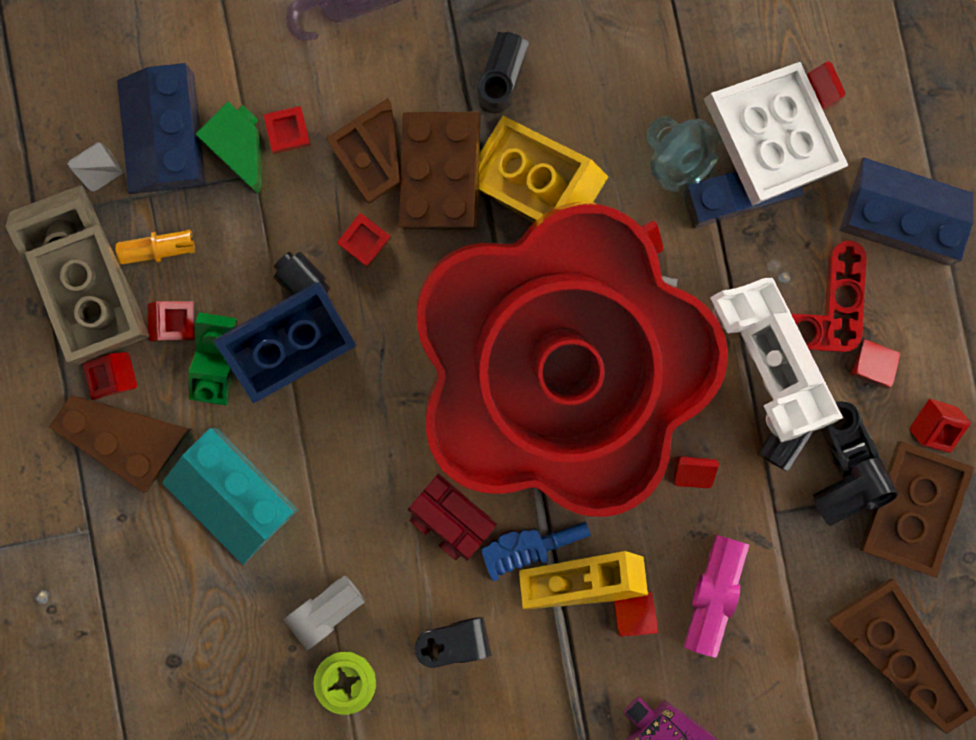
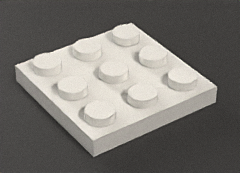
(775, 132)

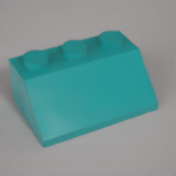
(229, 494)

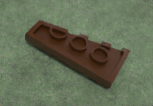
(900, 647)

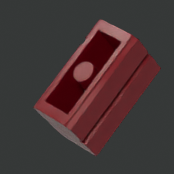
(451, 518)

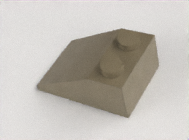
(50, 221)
(86, 296)

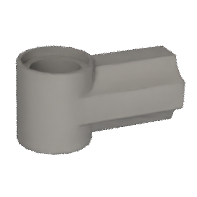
(318, 616)

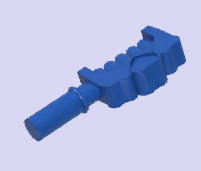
(522, 548)

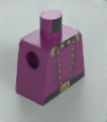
(663, 723)

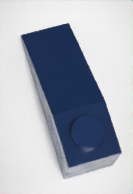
(725, 198)

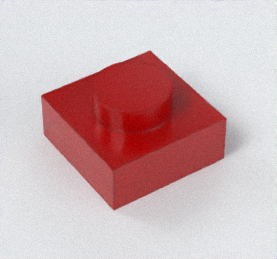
(287, 130)
(364, 240)

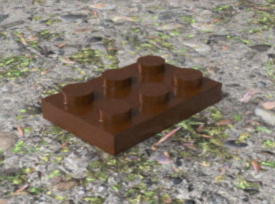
(440, 170)
(921, 519)

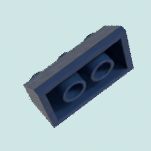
(161, 129)
(909, 212)
(285, 342)

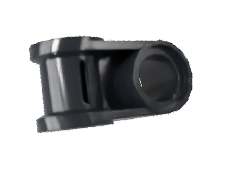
(849, 440)
(462, 643)

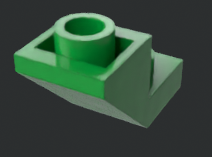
(209, 372)

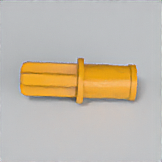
(155, 247)

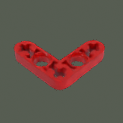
(826, 325)

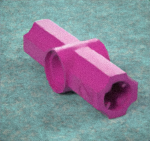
(716, 596)

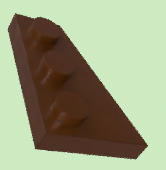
(119, 439)

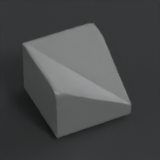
(95, 166)

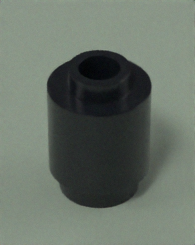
(297, 273)

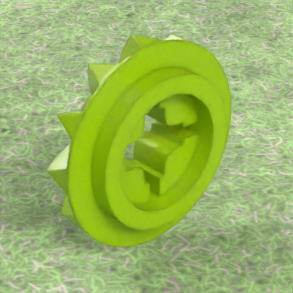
(337, 699)

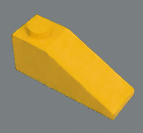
(584, 581)

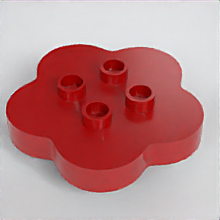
(564, 361)

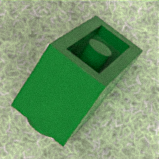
(236, 142)

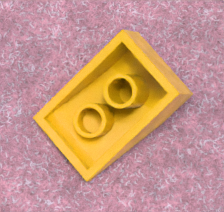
(534, 172)

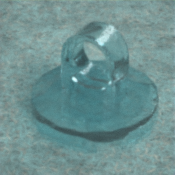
(684, 152)

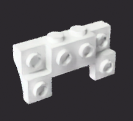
(781, 356)

